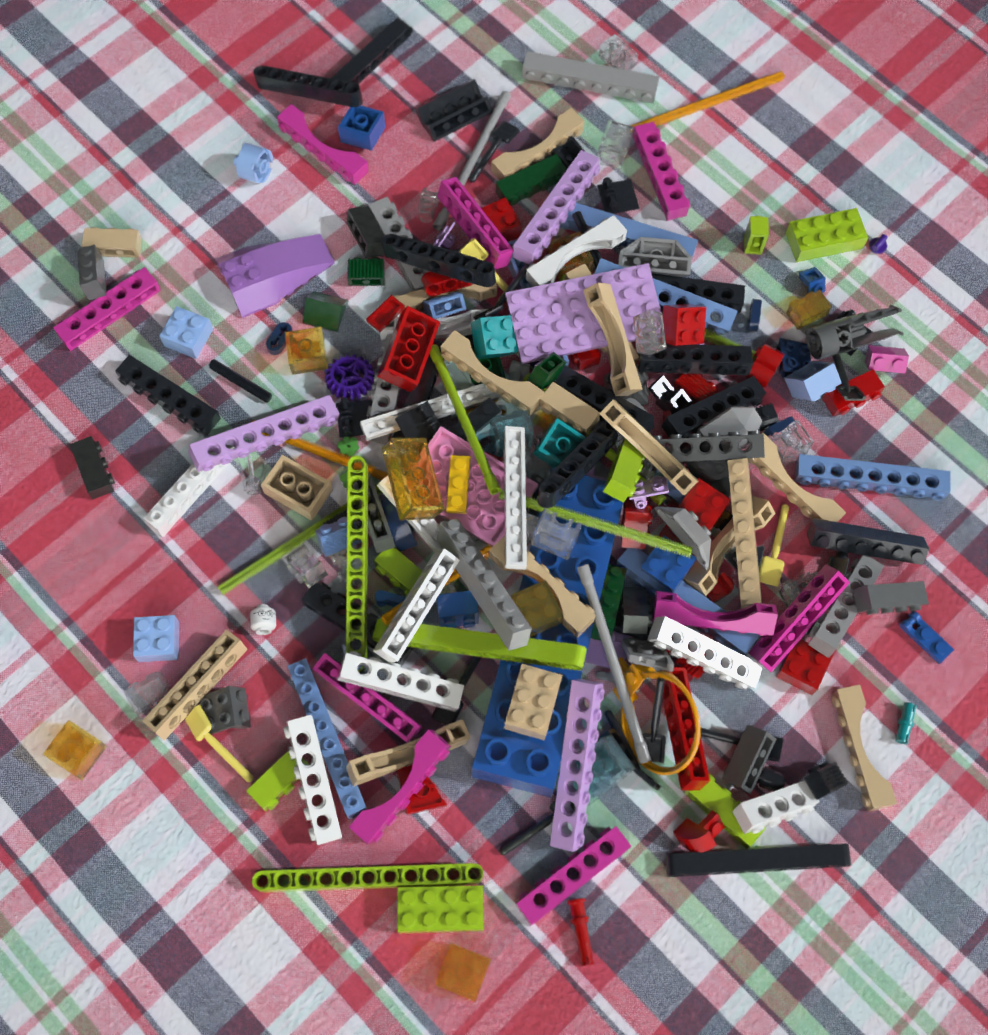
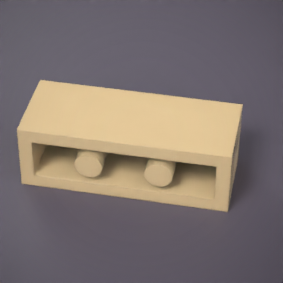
(114, 241)
(569, 409)

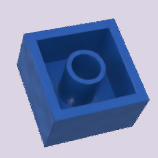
(362, 127)
(668, 567)
(457, 609)

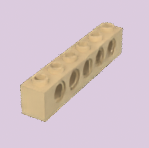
(195, 684)

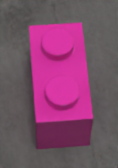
(886, 359)

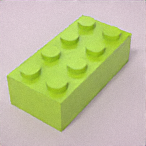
(826, 235)
(440, 909)

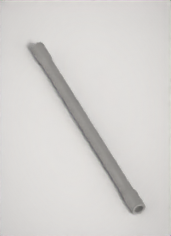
(500, 106)
(639, 743)

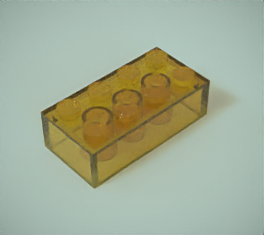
(412, 478)

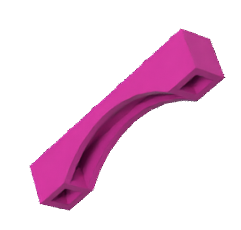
(348, 164)
(755, 618)
(428, 753)

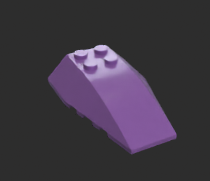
(272, 270)

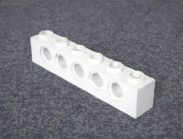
(181, 497)
(416, 605)
(748, 669)
(350, 674)
(331, 829)

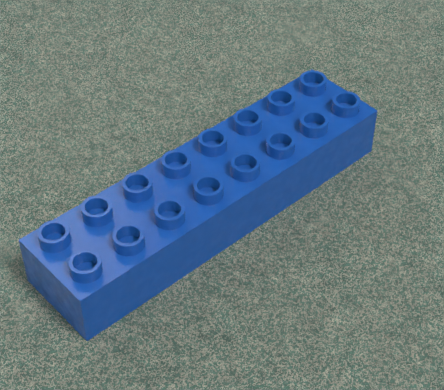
(520, 759)

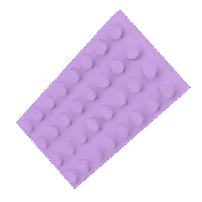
(558, 316)

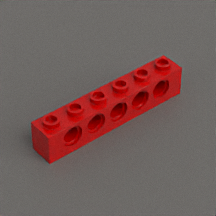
(681, 730)

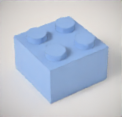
(186, 332)
(813, 380)
(156, 638)

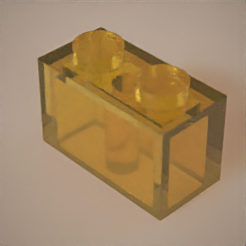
(808, 309)

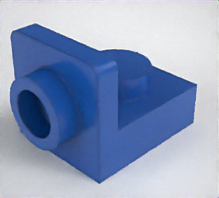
(813, 279)

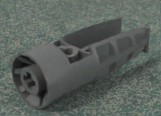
(830, 339)

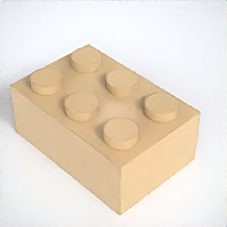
(297, 487)
(533, 702)

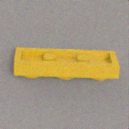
(458, 484)

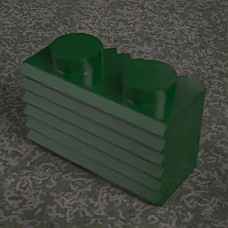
(366, 272)
(547, 371)

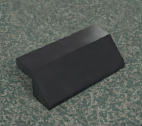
(453, 110)

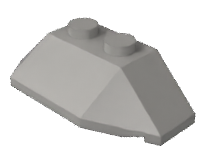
(663, 256)
(732, 420)
(688, 531)

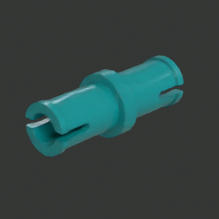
(906, 723)

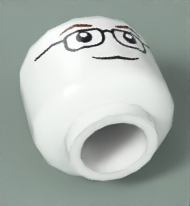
(263, 619)

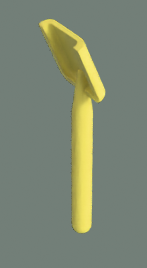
(475, 250)
(771, 567)
(200, 727)

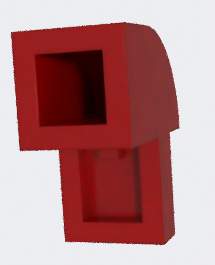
(699, 836)

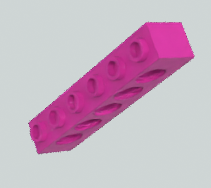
(649, 146)
(474, 221)
(104, 317)
(799, 617)
(370, 700)
(618, 846)

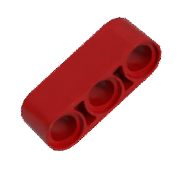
(438, 284)

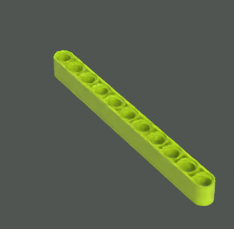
(353, 554)
(491, 646)
(358, 873)

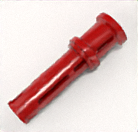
(579, 921)

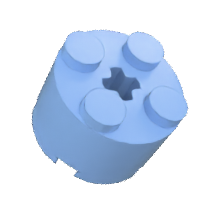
(253, 163)

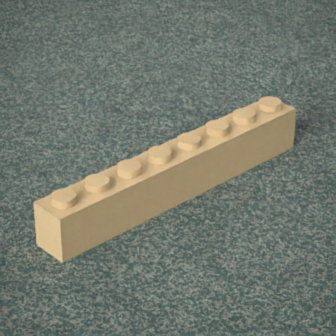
(744, 532)

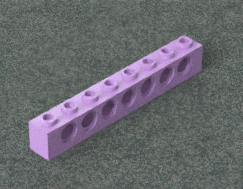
(556, 208)
(204, 462)
(566, 793)

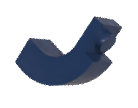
(401, 530)

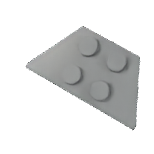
(644, 653)

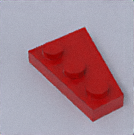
(426, 799)

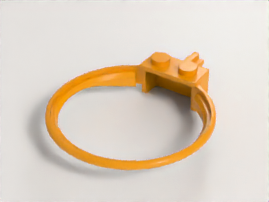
(634, 678)

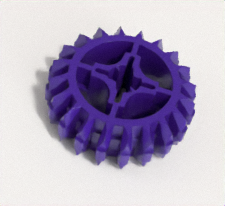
(351, 383)

